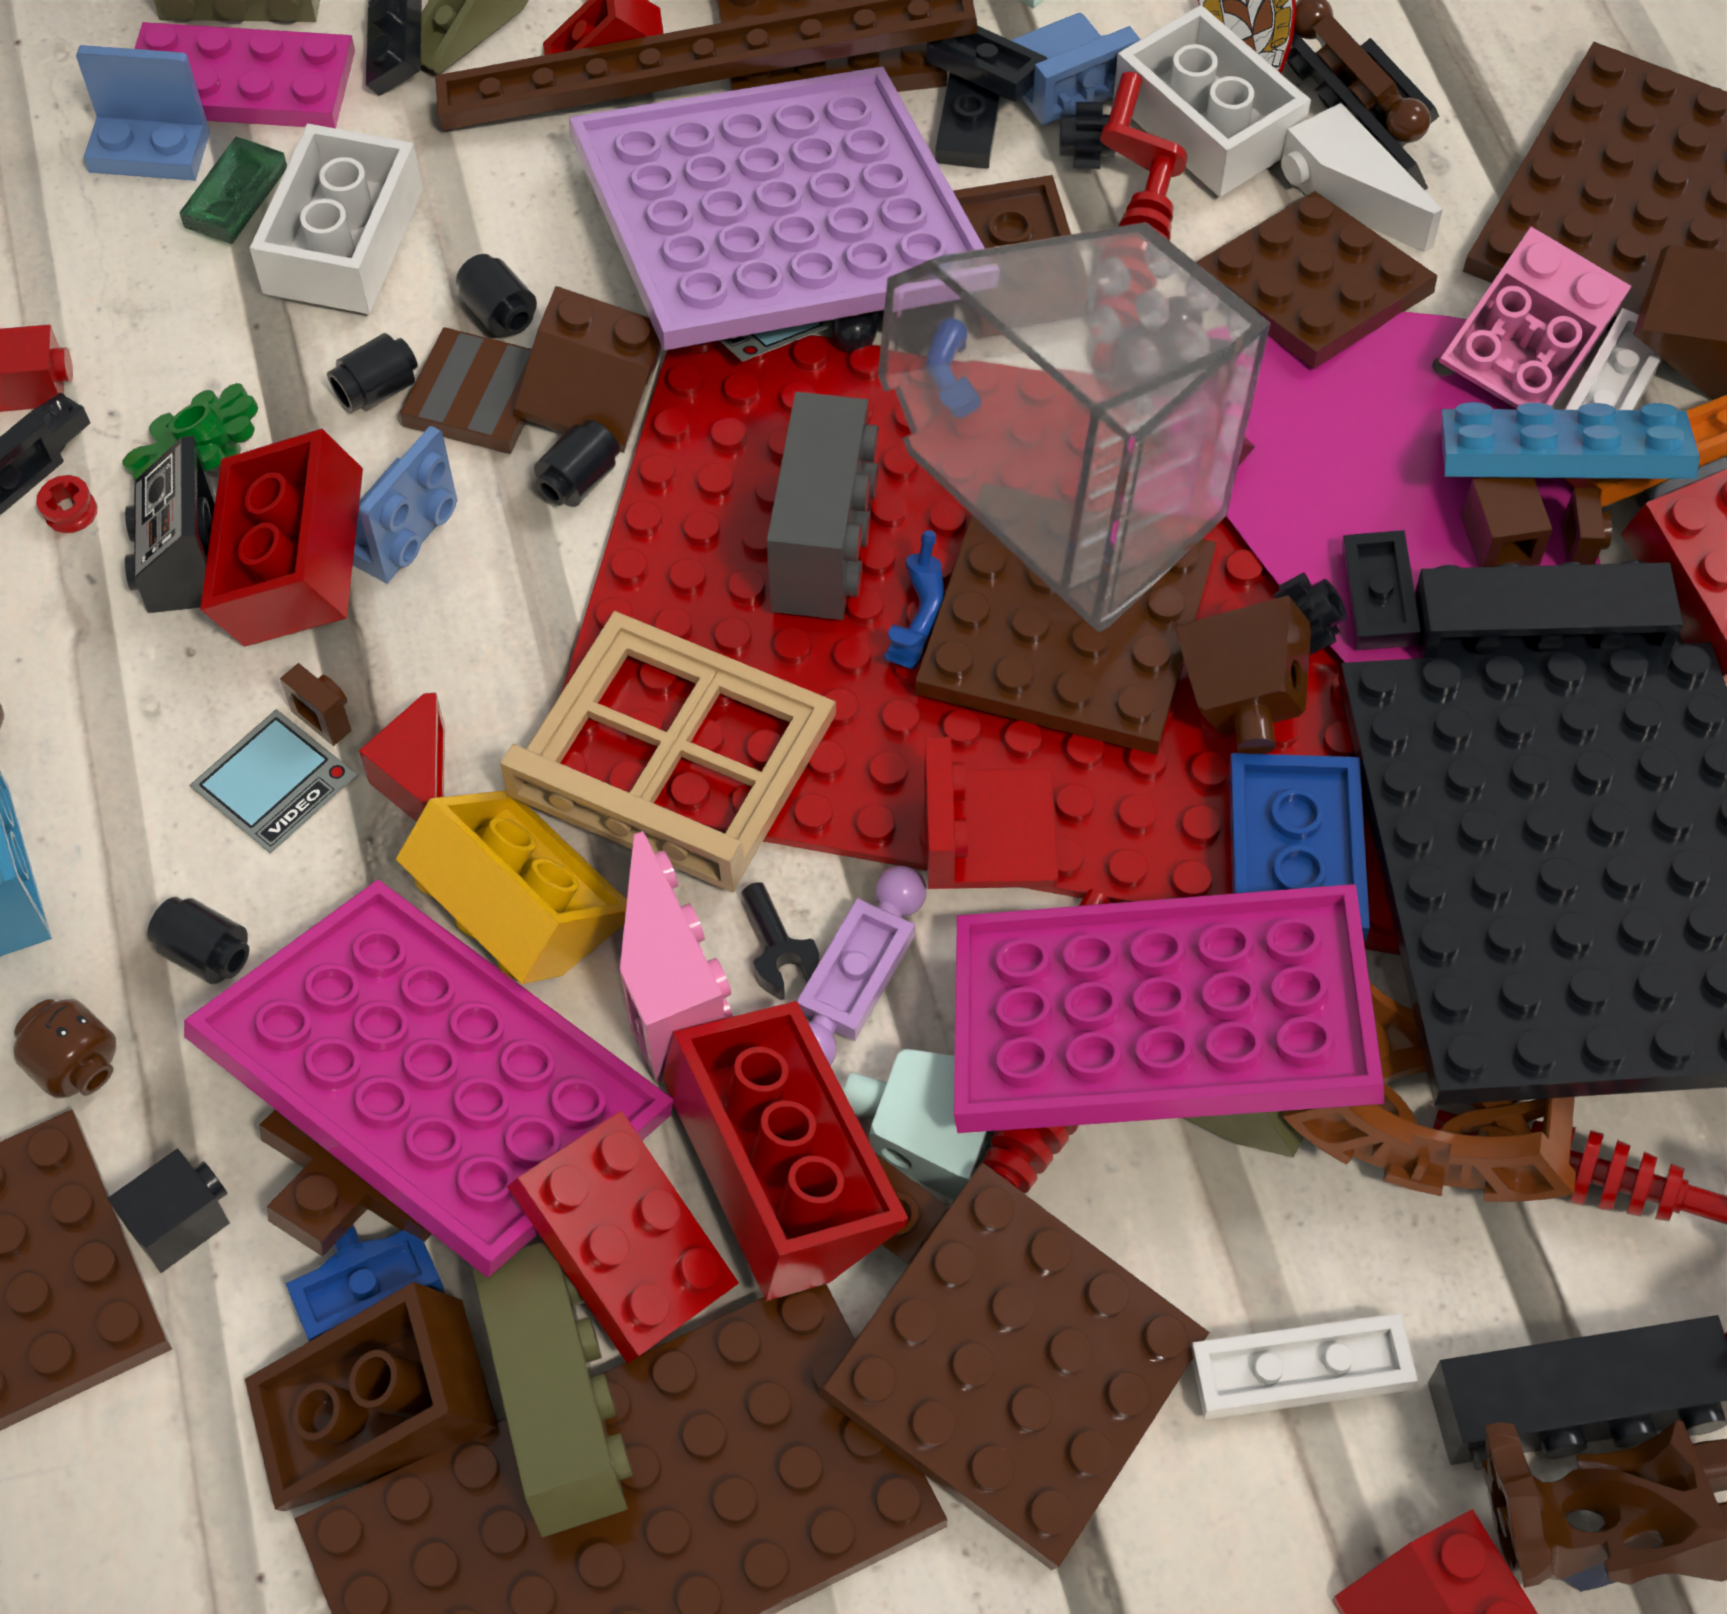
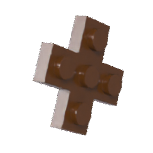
(325, 1194)

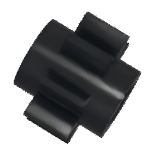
(1082, 133)
(1320, 605)

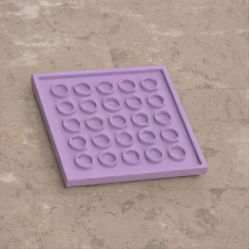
(769, 203)

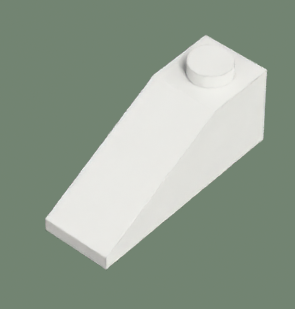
(1357, 174)

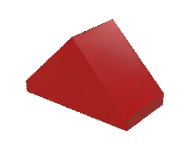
(409, 756)

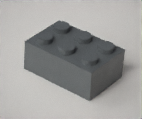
(822, 506)

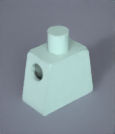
(916, 1121)

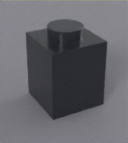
(171, 1208)

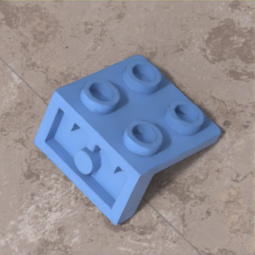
(1077, 65)
(145, 113)
(404, 507)

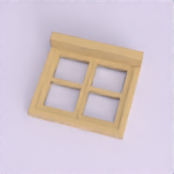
(718, 858)

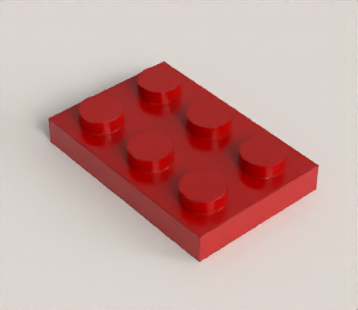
(623, 1236)

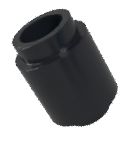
(496, 295)
(373, 373)
(576, 463)
(199, 939)

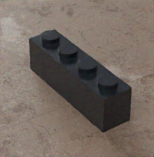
(1545, 608)
(1585, 1390)

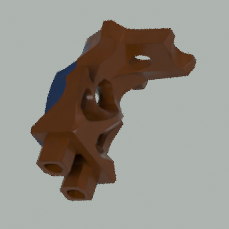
(1652, 1502)

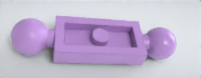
(862, 959)

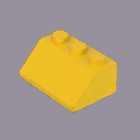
(511, 883)

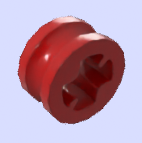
(74, 518)

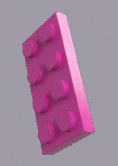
(260, 72)

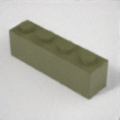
(549, 1392)

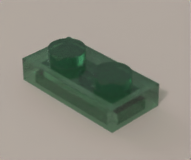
(233, 190)

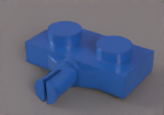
(360, 1278)

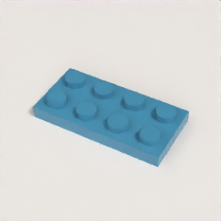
(1568, 443)

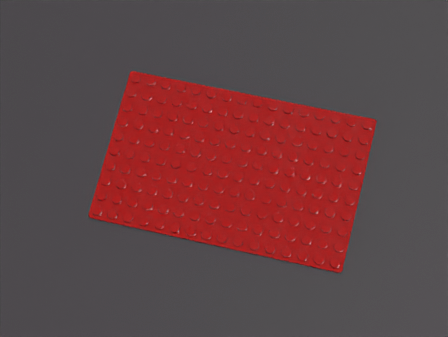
(696, 565)

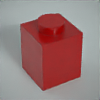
(31, 367)

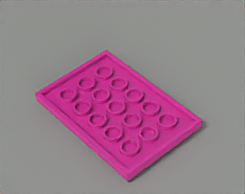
(1163, 1010)
(420, 1067)

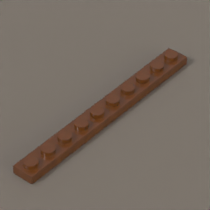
(695, 57)

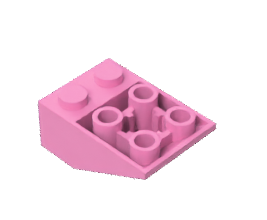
(1535, 322)
(662, 962)

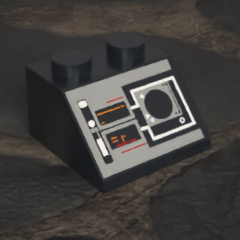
(170, 529)

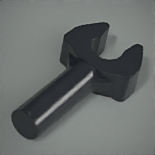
(779, 947)

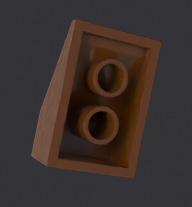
(370, 1397)

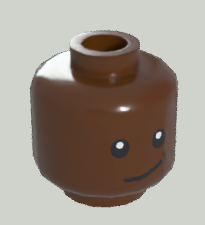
(64, 1048)

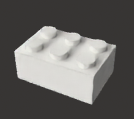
(1212, 98)
(337, 218)

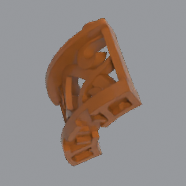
(1501, 1159)

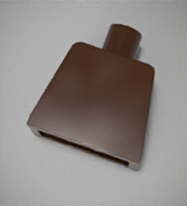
(1249, 669)

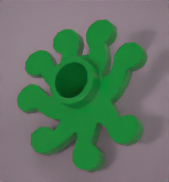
(213, 422)

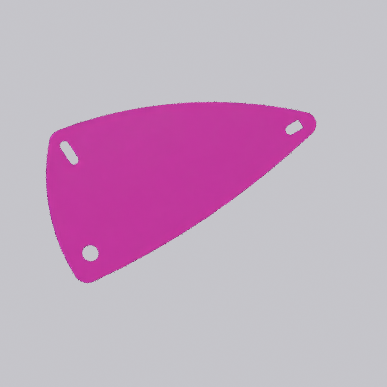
(1361, 455)

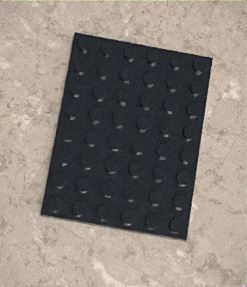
(1554, 864)

